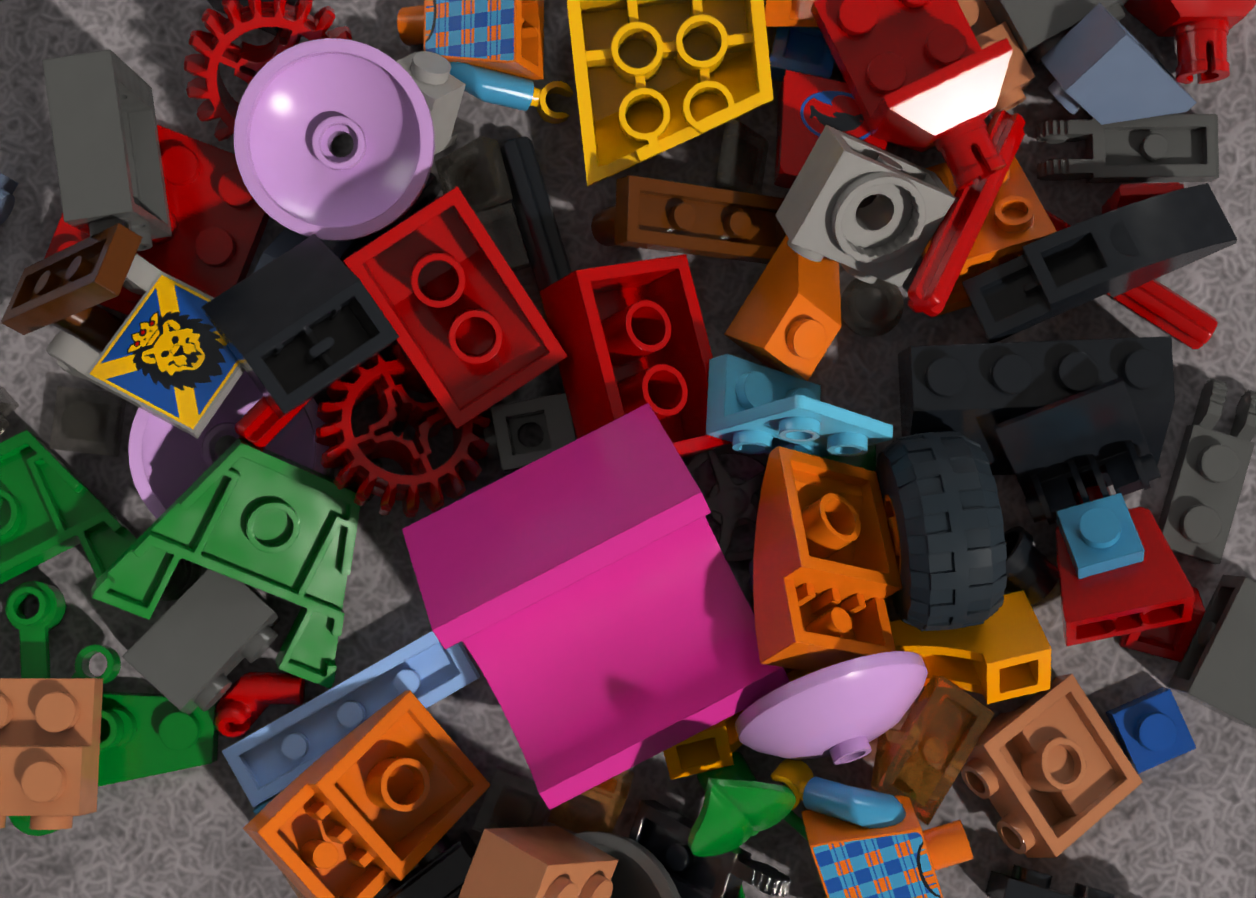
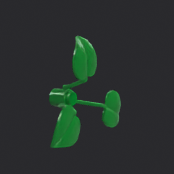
(737, 809)

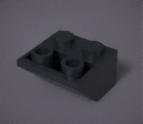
(300, 324)

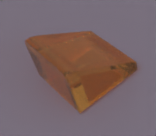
(595, 808)

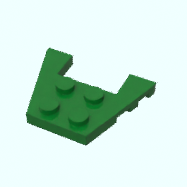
(50, 512)
(262, 526)

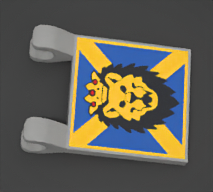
(161, 355)

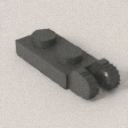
(1135, 150)
(1208, 476)

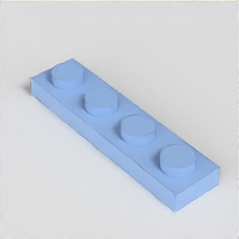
(289, 745)

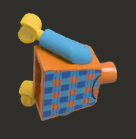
(490, 47)
(870, 839)

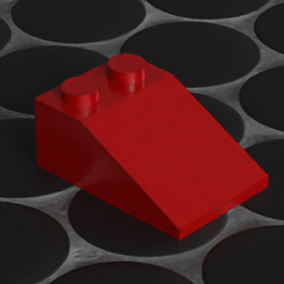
(456, 307)

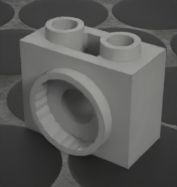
(871, 240)

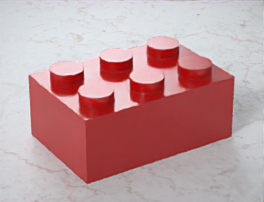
(632, 342)

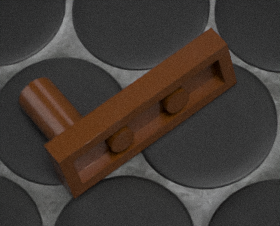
(690, 220)
(71, 285)

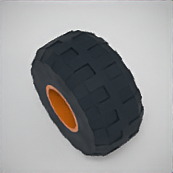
(943, 530)

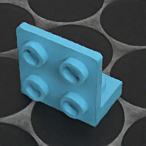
(771, 409)

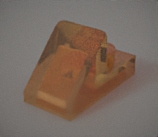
(930, 746)

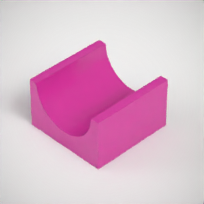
(594, 604)

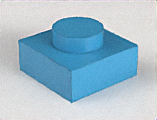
(1100, 536)

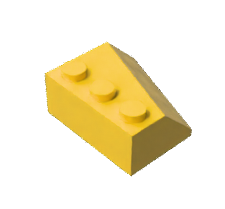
(663, 74)

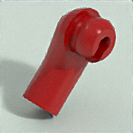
(252, 695)

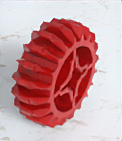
(247, 58)
(420, 480)

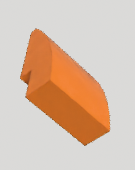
(821, 563)
(369, 804)

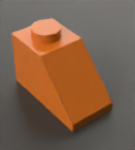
(790, 313)

